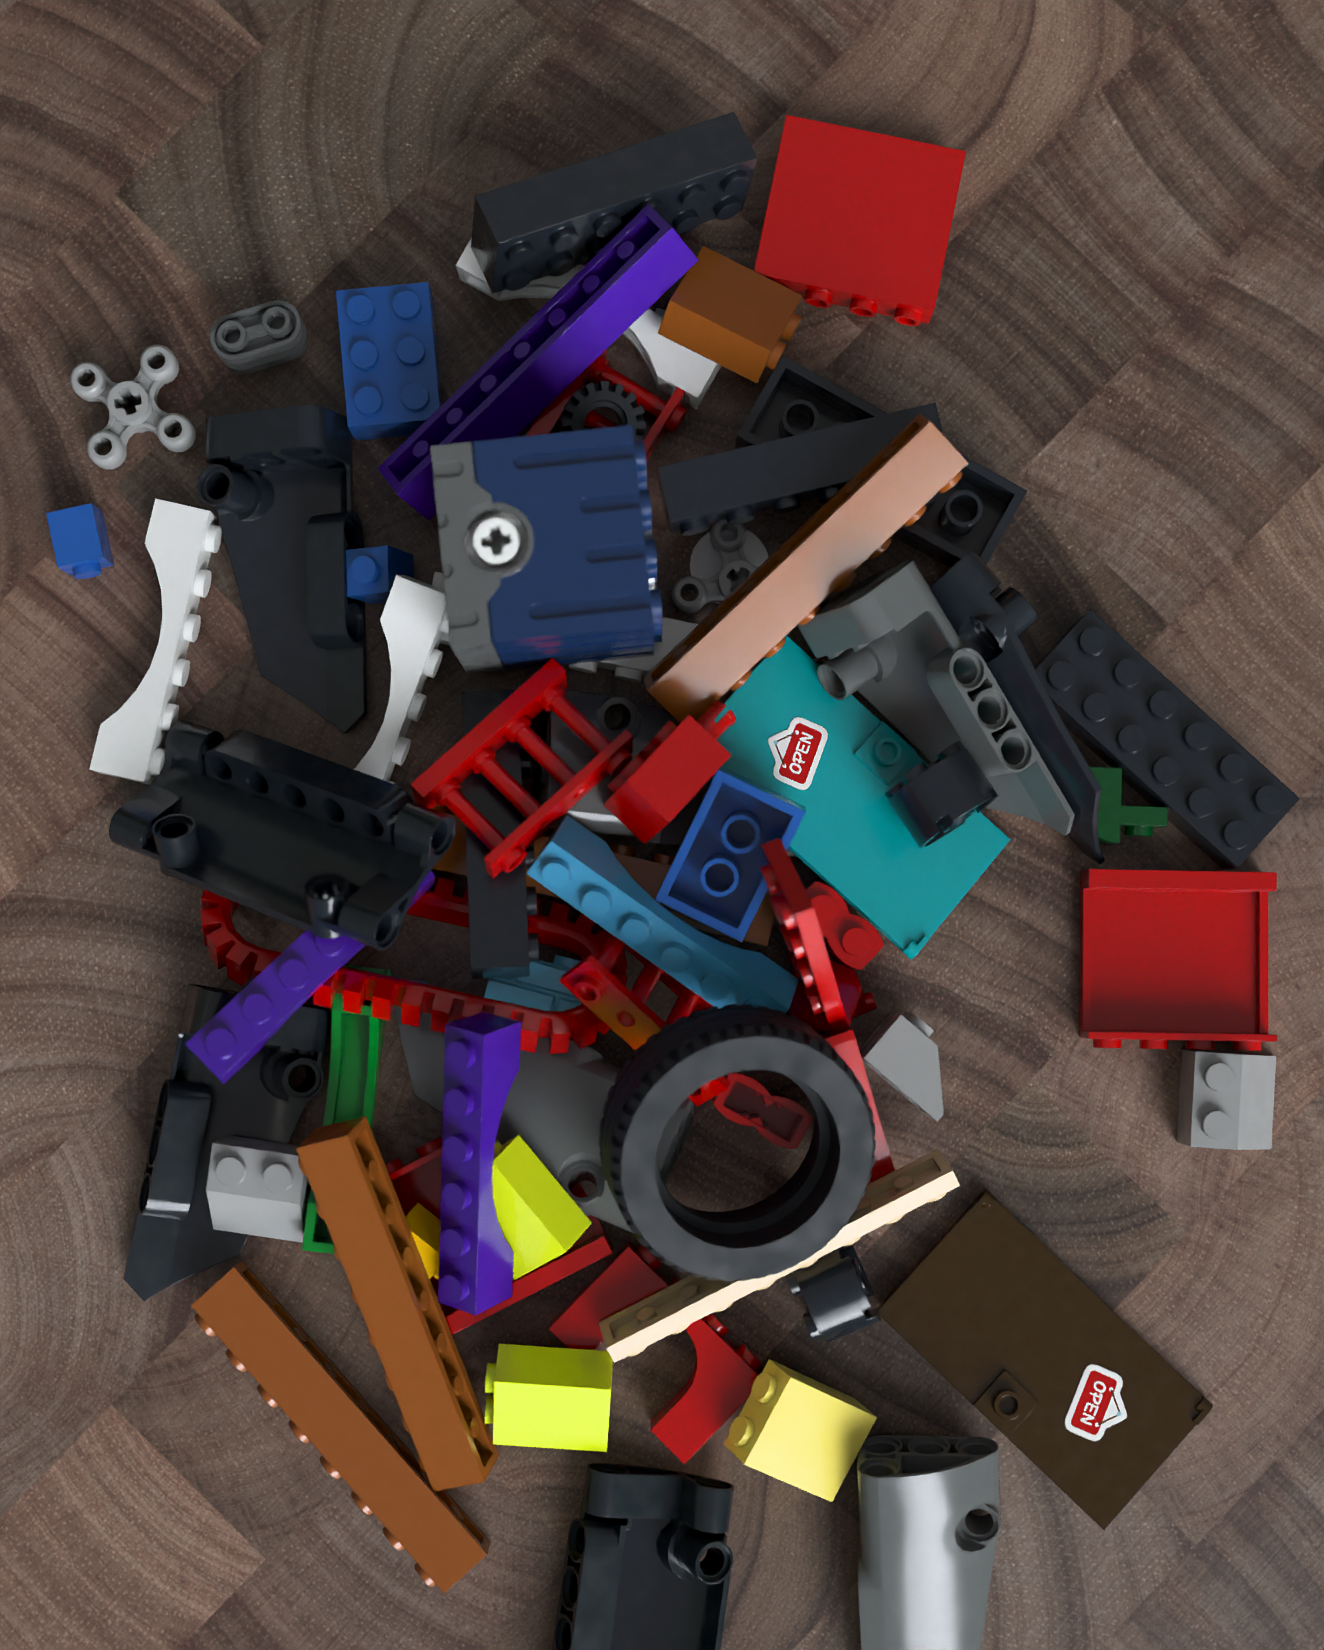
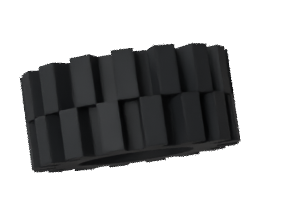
(603, 396)

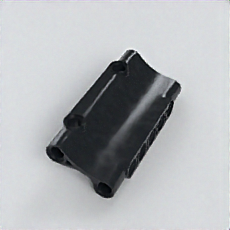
(285, 833)

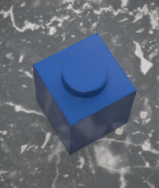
(80, 540)
(373, 571)

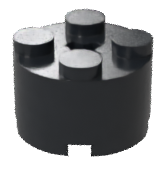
(941, 795)
(835, 1295)

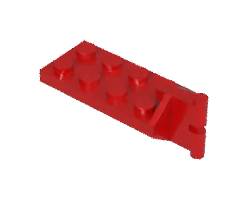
(826, 991)

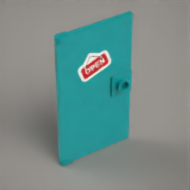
(839, 767)

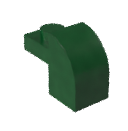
(1135, 820)

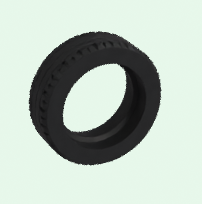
(793, 1219)

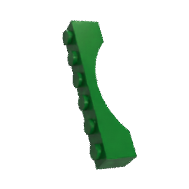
(351, 1087)

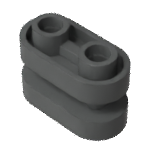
(259, 337)

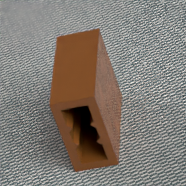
(731, 315)

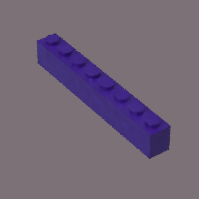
(547, 351)

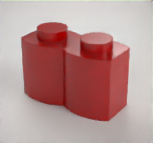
(845, 935)
(773, 1114)

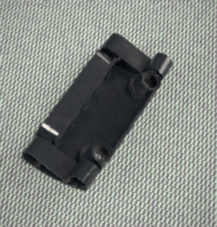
(637, 1565)

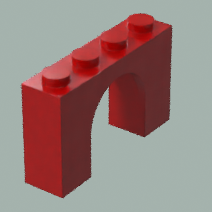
(721, 1371)

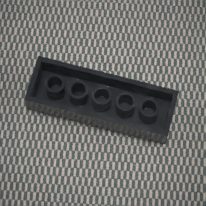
(576, 210)
(954, 523)
(1162, 742)

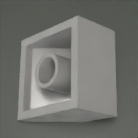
(907, 1061)
(1226, 1100)
(257, 1188)

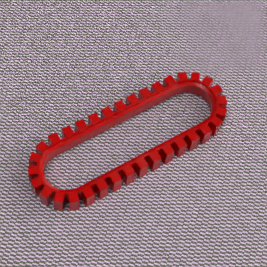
(385, 992)

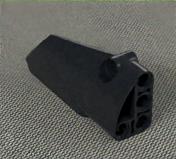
(194, 1109)

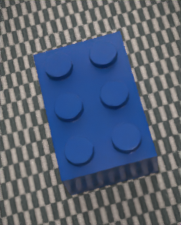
(389, 359)
(721, 856)

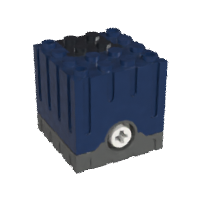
(547, 549)

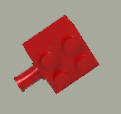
(669, 772)

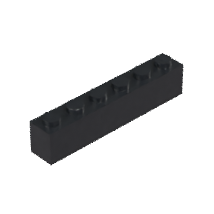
(776, 472)
(497, 905)

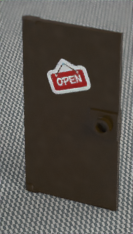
(1044, 1359)

